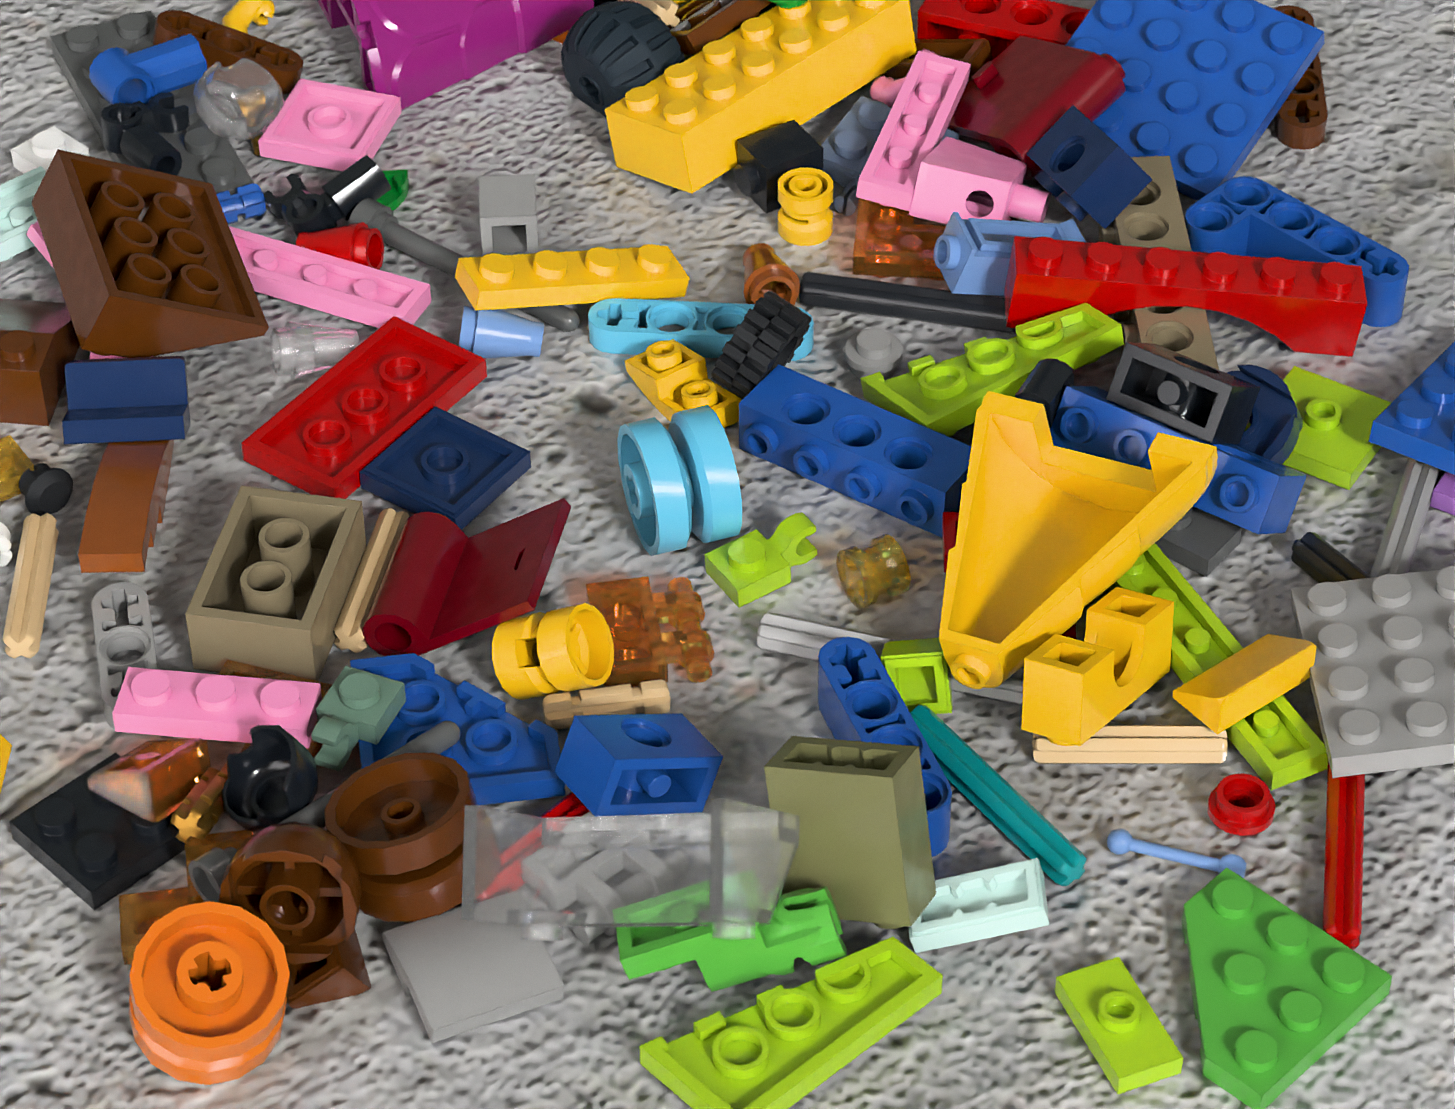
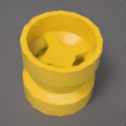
(805, 206)

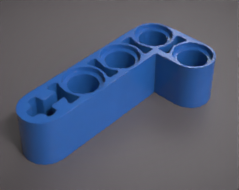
(1262, 221)
(866, 707)

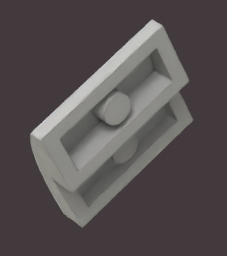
(470, 972)

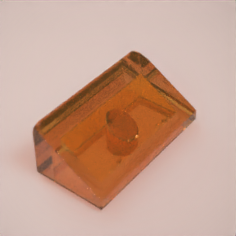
(153, 776)

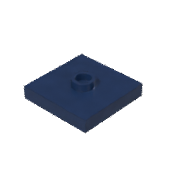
(445, 468)

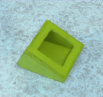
(919, 673)

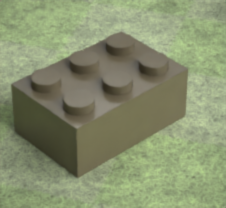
(276, 582)

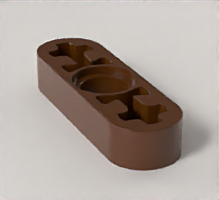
(230, 45)

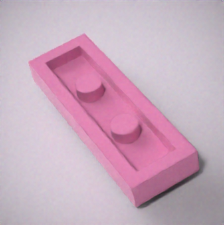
(213, 705)

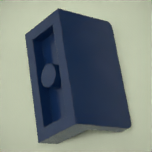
(126, 400)

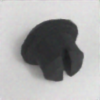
(45, 489)

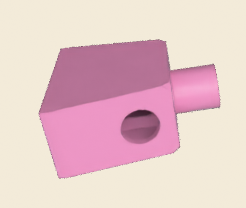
(975, 185)

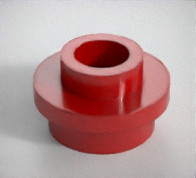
(1241, 805)

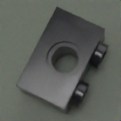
(1183, 393)

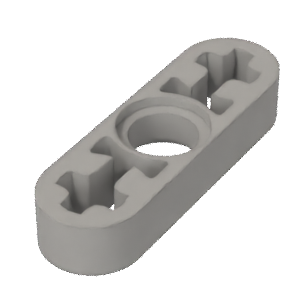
(114, 639)

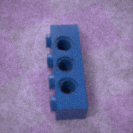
(854, 448)
(1244, 486)

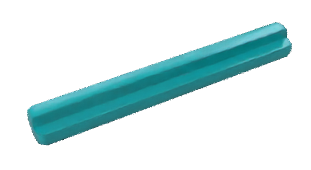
(1000, 800)

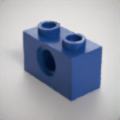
(638, 764)

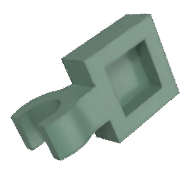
(354, 710)

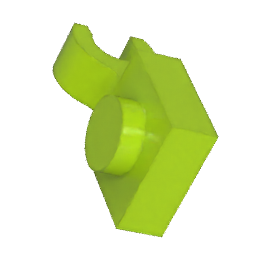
(759, 565)

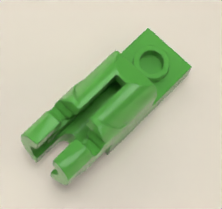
(801, 927)

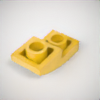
(678, 381)

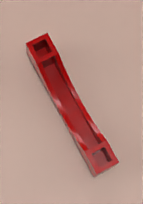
(1300, 302)

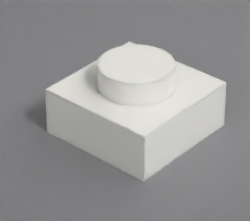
(41, 149)

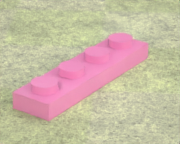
(912, 129)
(329, 282)

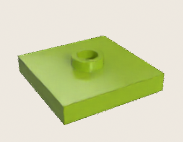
(1334, 428)

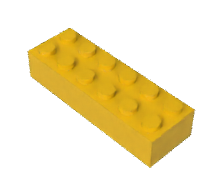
(758, 77)

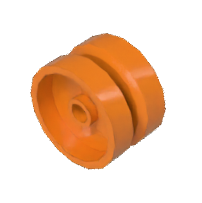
(208, 992)

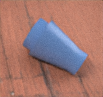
(499, 334)

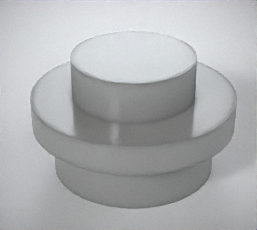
(873, 352)

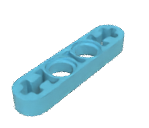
(617, 322)

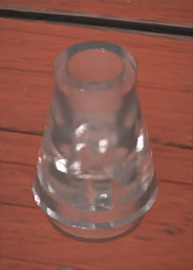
(309, 348)

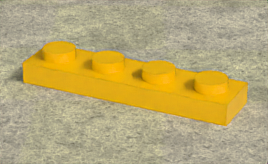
(570, 277)

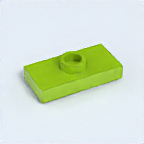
(1118, 1025)

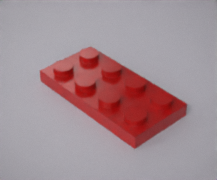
(362, 408)

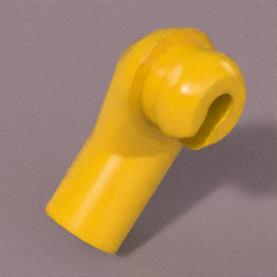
(248, 11)

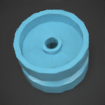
(679, 480)

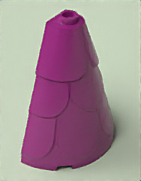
(432, 44)

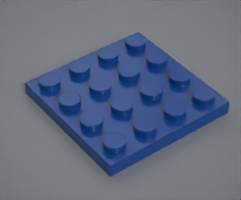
(1197, 79)

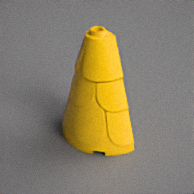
(1049, 533)

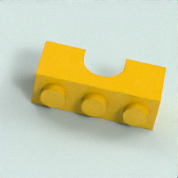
(1083, 685)

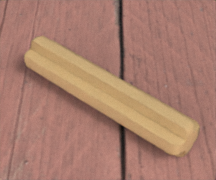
(368, 580)
(30, 586)
(1138, 746)

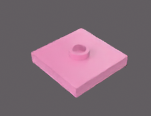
(329, 125)

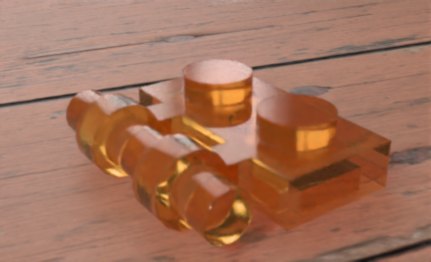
(634, 622)

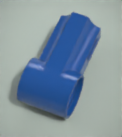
(147, 72)

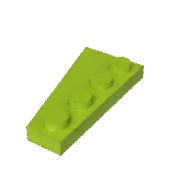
(951, 391)
(796, 1034)

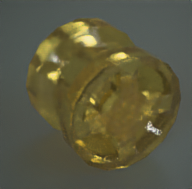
(873, 571)

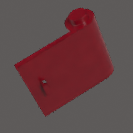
(1029, 90)
(456, 585)

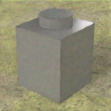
(508, 214)

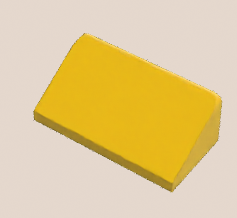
(1247, 680)

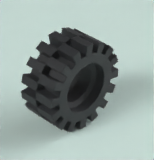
(760, 343)

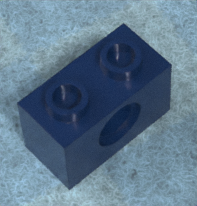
(1086, 169)

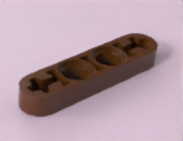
(1308, 105)

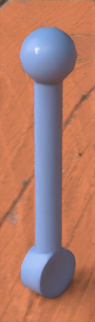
(1121, 842)

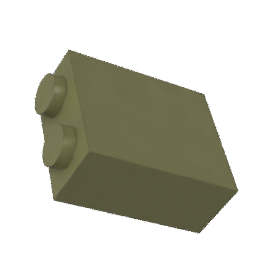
(858, 826)

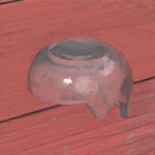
(238, 99)

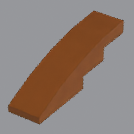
(125, 506)

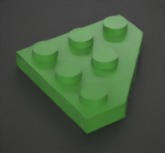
(1268, 988)

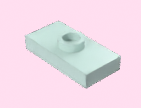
(982, 906)

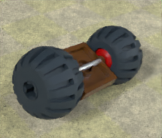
(628, 46)

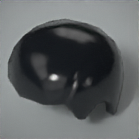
(269, 779)

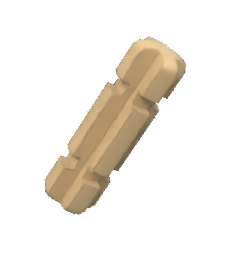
(647, 698)

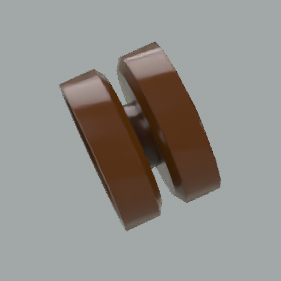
(405, 833)

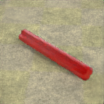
(1344, 858)

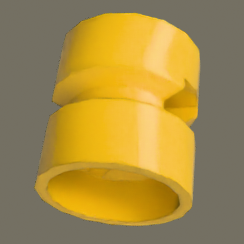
(553, 651)

